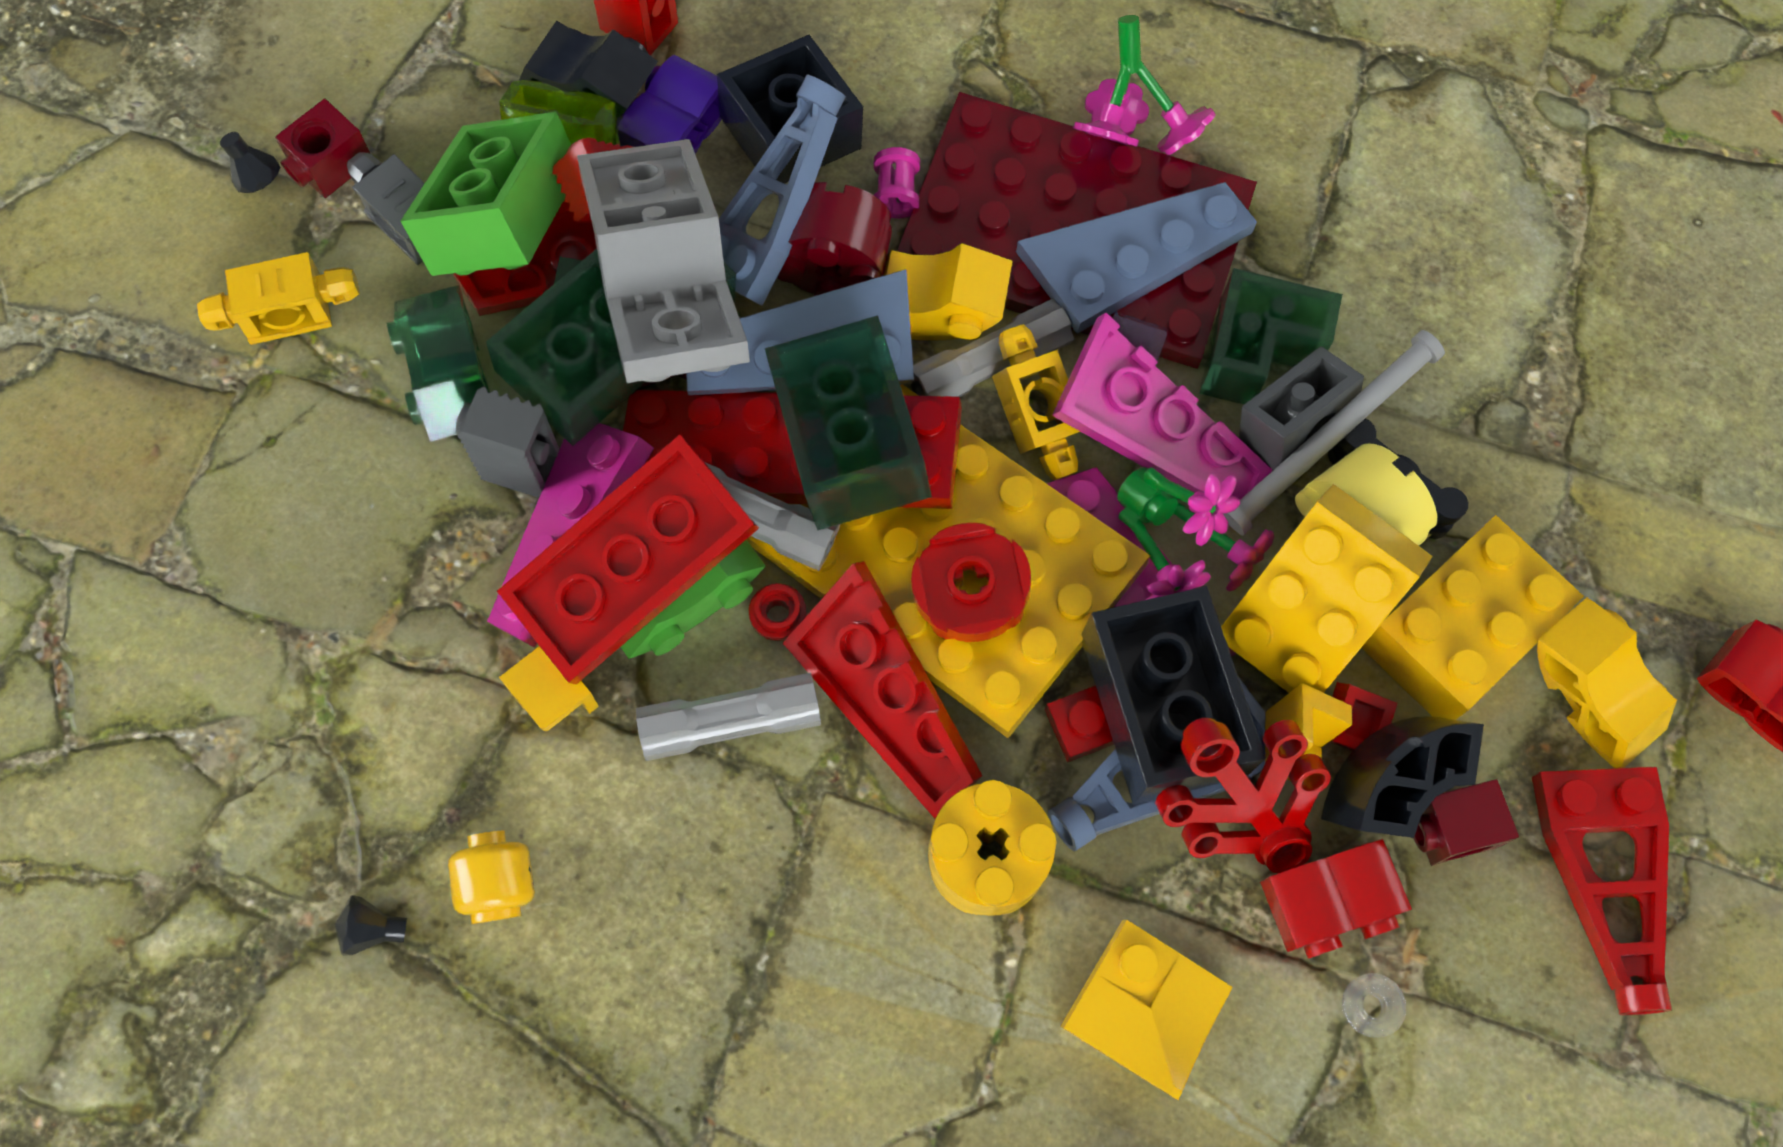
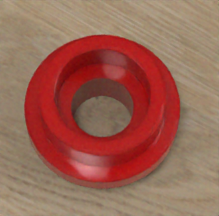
(772, 596)

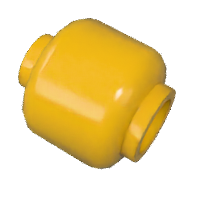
(491, 878)

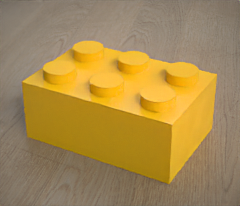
(1324, 593)
(1471, 621)

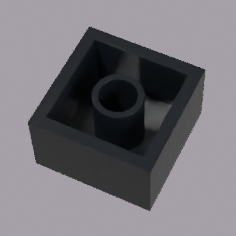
(762, 96)

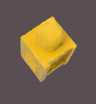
(278, 298)
(1018, 346)

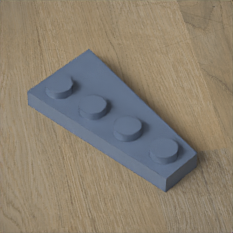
(1132, 252)

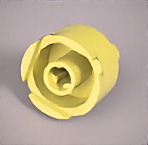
(1380, 487)

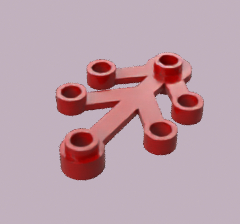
(1277, 841)

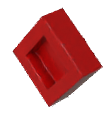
(1369, 714)
(1079, 724)

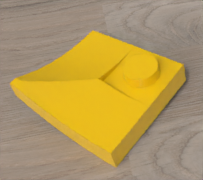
(1147, 1008)

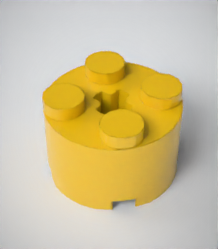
(990, 814)

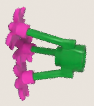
(1153, 500)

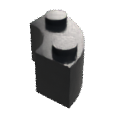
(591, 64)
(1400, 773)

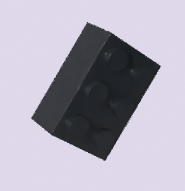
(1155, 675)

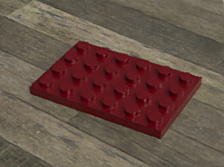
(1025, 175)

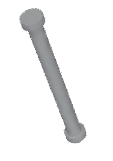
(1424, 349)

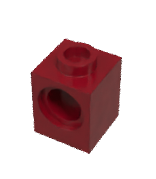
(320, 148)
(1465, 823)

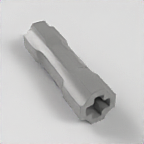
(959, 370)
(782, 525)
(684, 725)

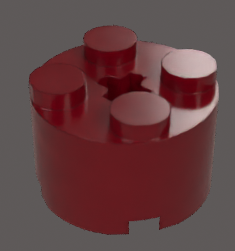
(838, 240)

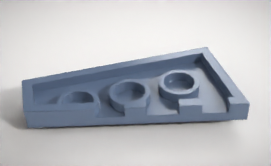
(879, 296)

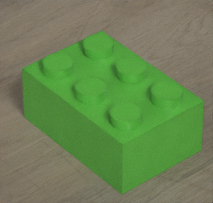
(489, 196)

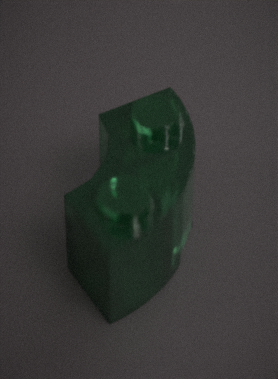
(440, 358)

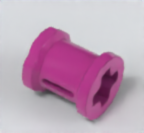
(897, 182)

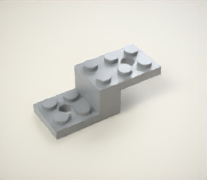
(662, 261)

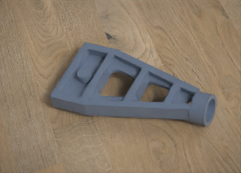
(811, 126)
(1109, 806)

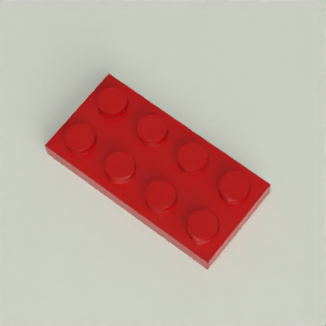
(627, 560)

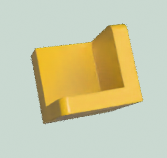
(545, 691)
(1316, 714)

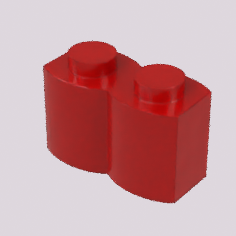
(1749, 678)
(1335, 897)

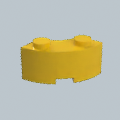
(953, 291)
(1604, 680)

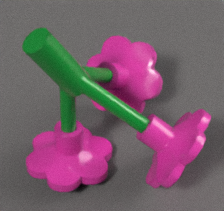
(1119, 104)

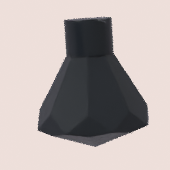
(249, 166)
(366, 926)

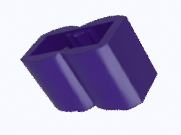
(676, 106)

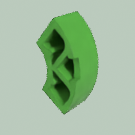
(721, 587)

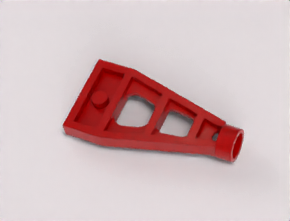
(1614, 801)

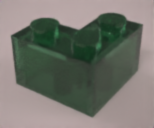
(1261, 324)

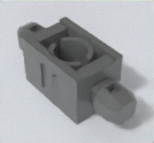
(386, 194)

